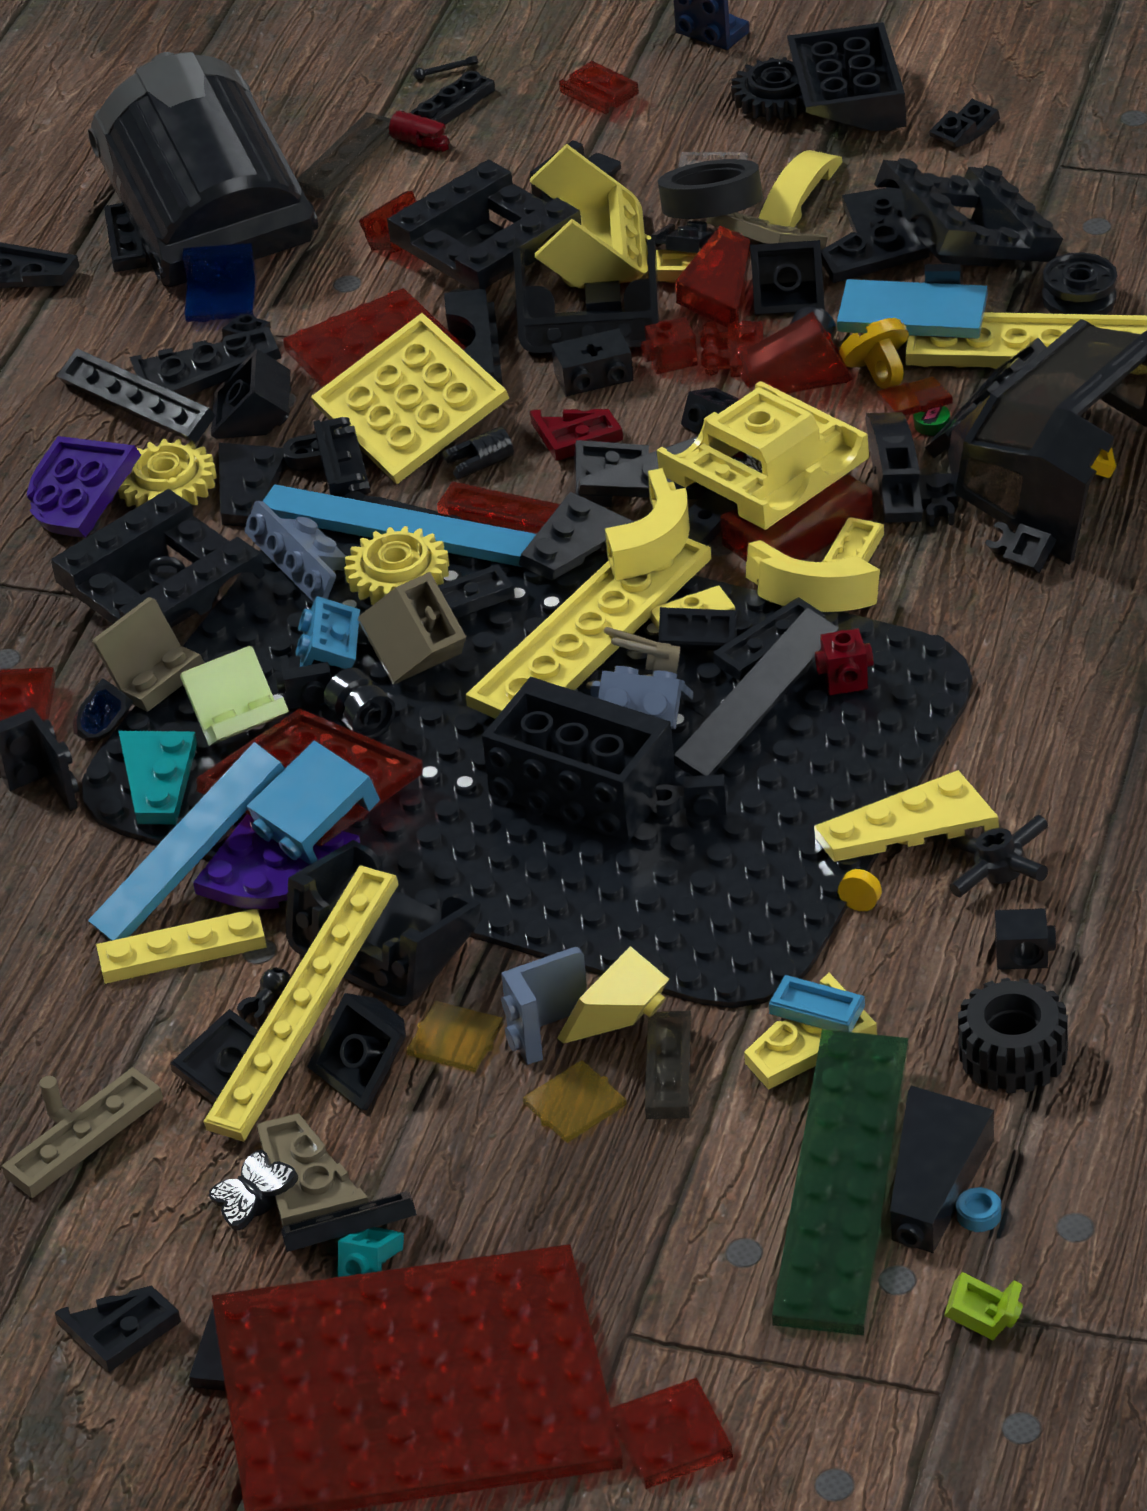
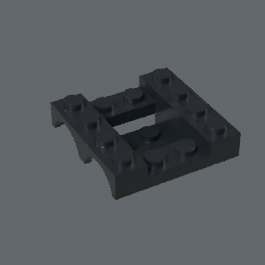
(1000, 226)
(455, 229)
(113, 563)

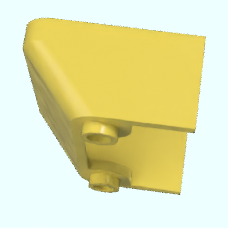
(611, 231)

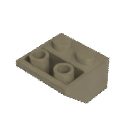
(412, 628)

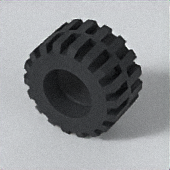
(1013, 1035)

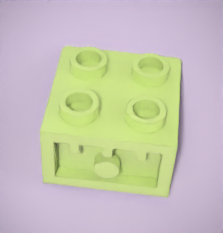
(231, 695)

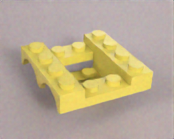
(796, 445)

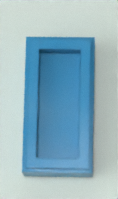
(816, 1004)

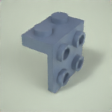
(652, 695)
(540, 995)

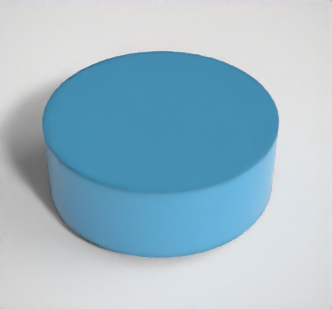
(978, 1209)

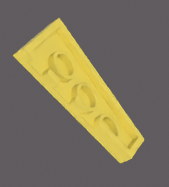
(906, 818)

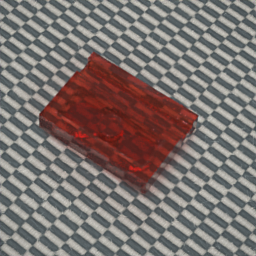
(599, 87)

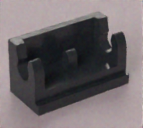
(341, 456)

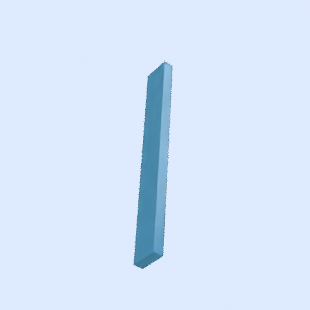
(364, 518)

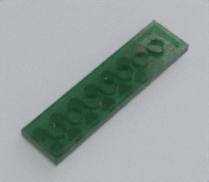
(841, 1183)

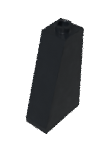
(936, 1163)

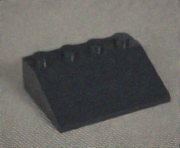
(850, 76)

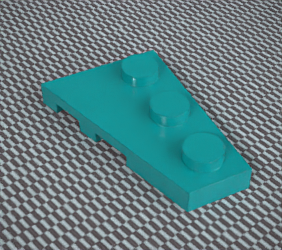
(158, 772)

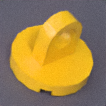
(878, 351)

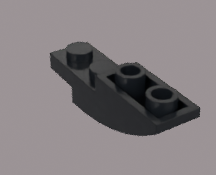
(895, 465)

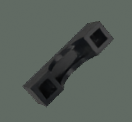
(474, 325)

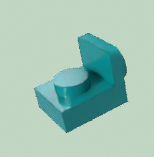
(367, 1250)

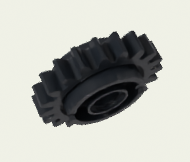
(768, 89)

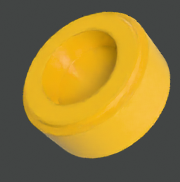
(860, 890)

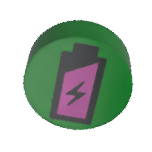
(932, 421)

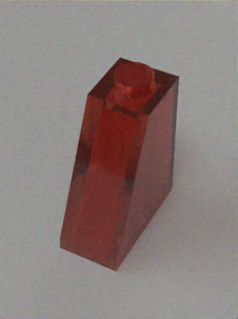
(717, 278)
(795, 359)

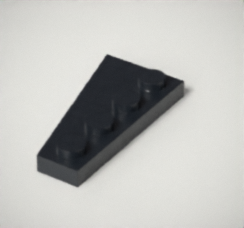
(205, 363)
(997, 378)

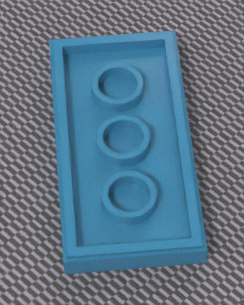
(922, 307)

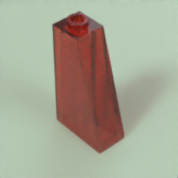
(808, 526)

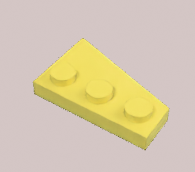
(793, 1046)

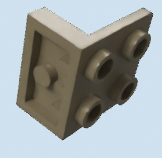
(145, 655)

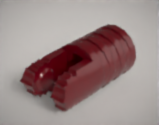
(418, 131)

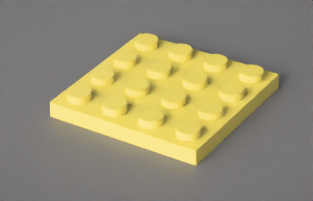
(411, 397)

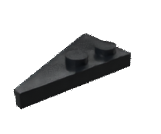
(631, 477)

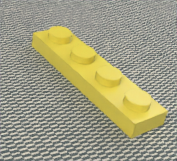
(181, 945)

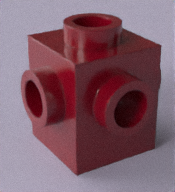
(842, 653)

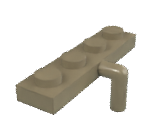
(79, 1131)

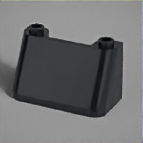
(407, 941)

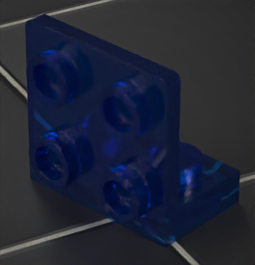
(219, 282)

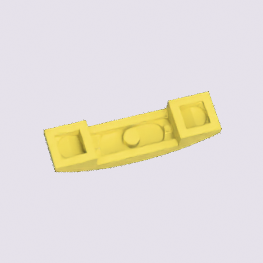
(795, 185)

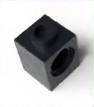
(1023, 939)

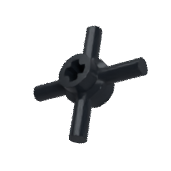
(999, 856)

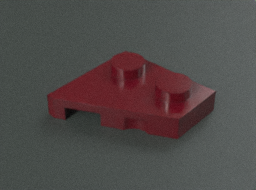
(562, 432)

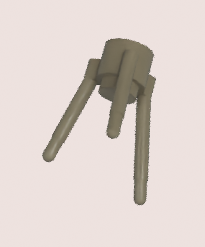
(660, 655)

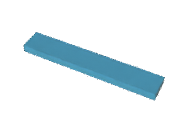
(186, 844)

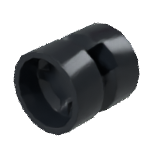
(359, 702)

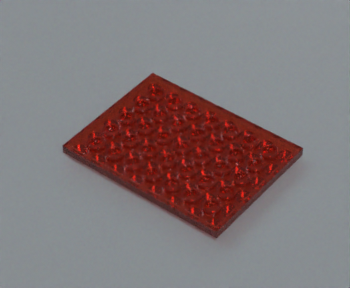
(414, 1383)

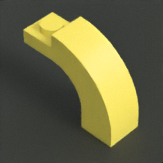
(655, 539)
(824, 585)

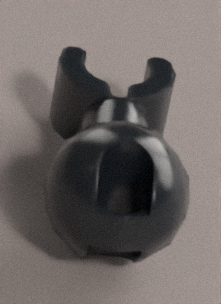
(271, 985)

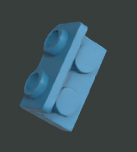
(328, 634)

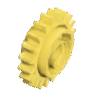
(172, 467)
(394, 560)

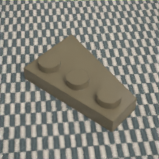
(760, 231)
(321, 1182)

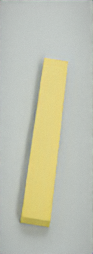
(300, 1004)

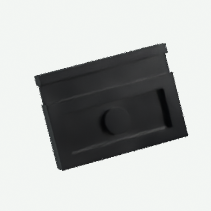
(685, 238)

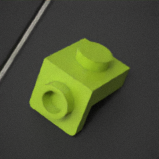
(983, 1306)

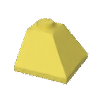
(617, 998)

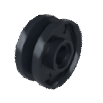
(1079, 284)

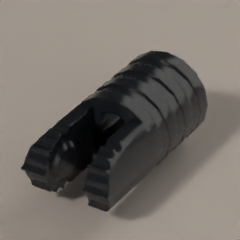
(483, 452)

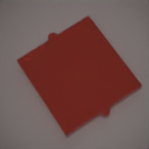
(915, 396)

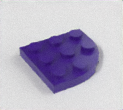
(78, 483)
(254, 871)

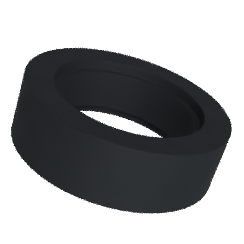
(710, 189)

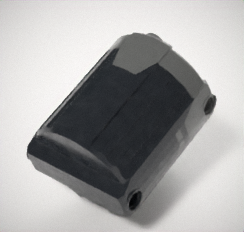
(197, 163)

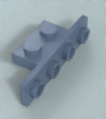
(297, 549)

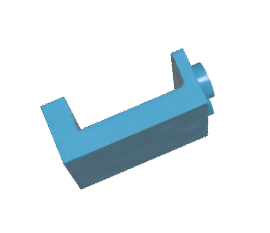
(309, 800)

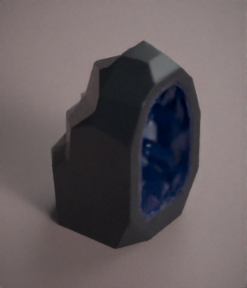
(100, 712)

